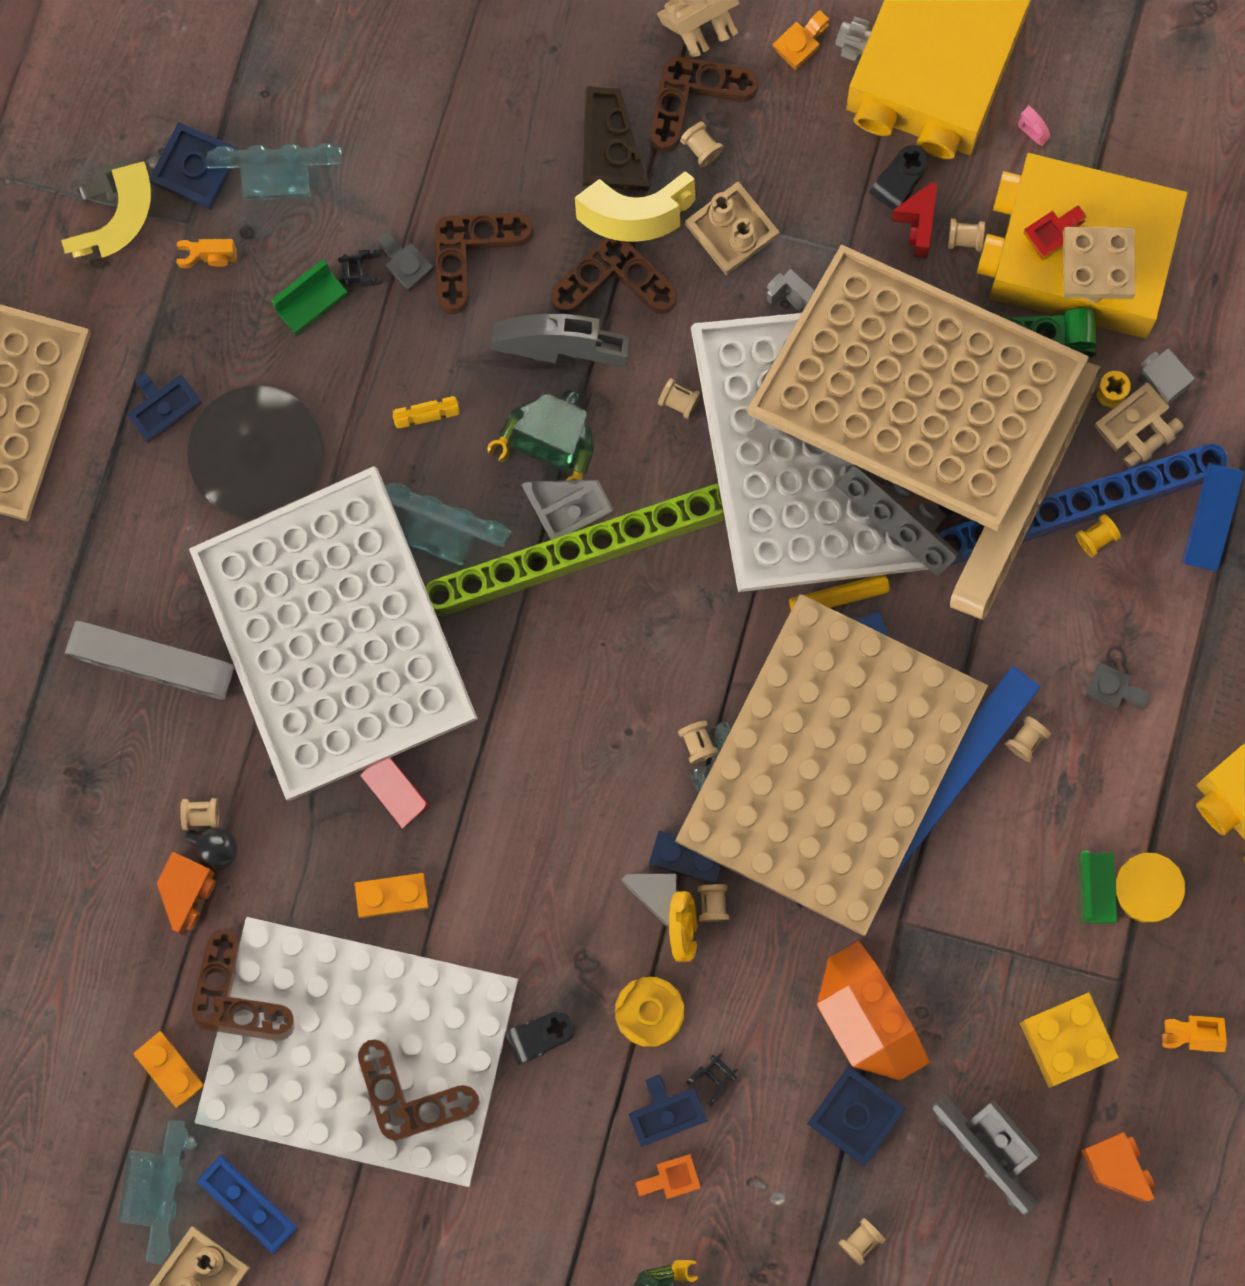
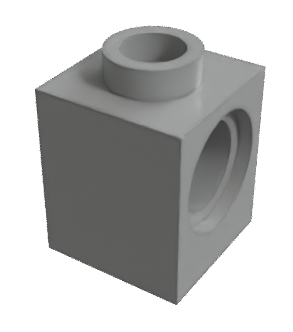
(1166, 375)

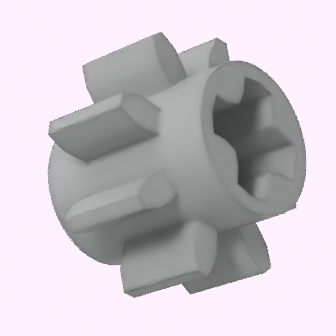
(853, 38)

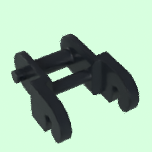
(348, 278)
(723, 1067)

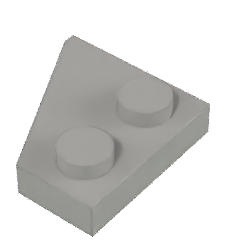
(567, 504)

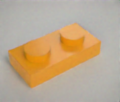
(391, 895)
(169, 1069)

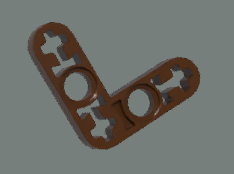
(683, 87)
(458, 248)
(608, 268)
(228, 1006)
(409, 1110)

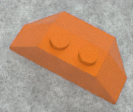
(868, 1016)

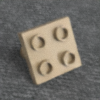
(687, 15)
(732, 228)
(1098, 263)
(200, 1263)

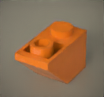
(182, 890)
(1116, 1167)

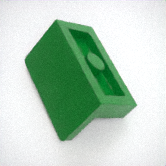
(308, 298)
(1096, 888)

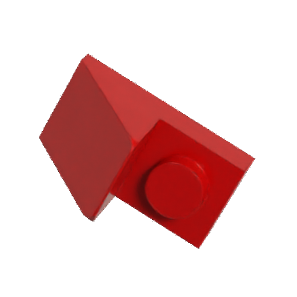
(918, 211)

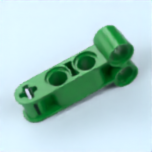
(1073, 329)

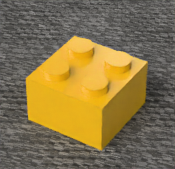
(1069, 1040)

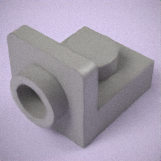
(798, 290)

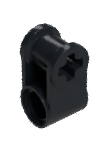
(897, 181)
(534, 1037)

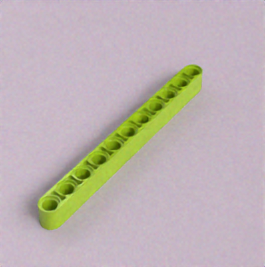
(583, 541)

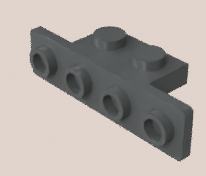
(903, 515)
(995, 1145)

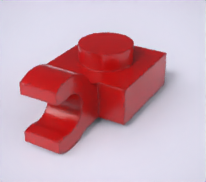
(1047, 232)

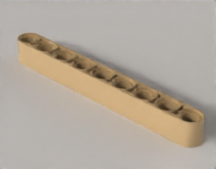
(997, 550)

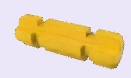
(425, 412)

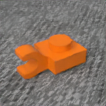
(674, 1177)

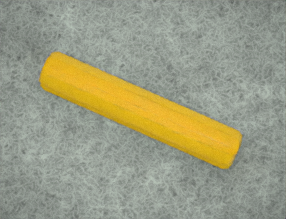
(848, 592)

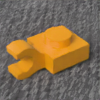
(799, 43)
(214, 251)
(1200, 1032)

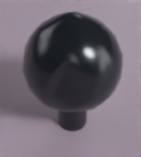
(213, 848)

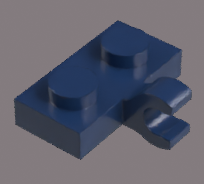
(163, 406)
(679, 859)
(667, 1114)

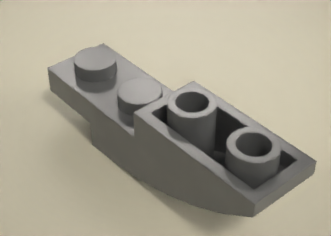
(549, 334)

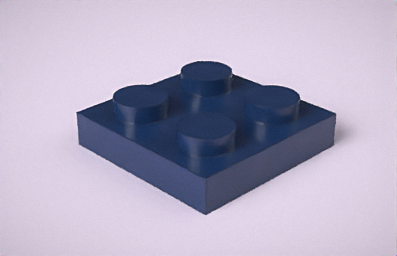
(184, 169)
(856, 1116)

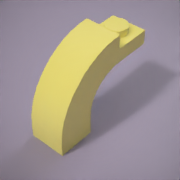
(132, 209)
(635, 218)

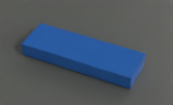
(1213, 516)
(247, 1204)

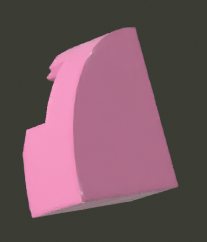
(1034, 126)

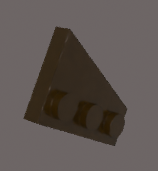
(609, 142)

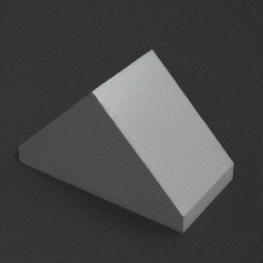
(653, 891)

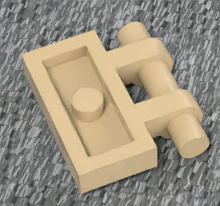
(1131, 418)

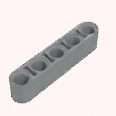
(149, 660)

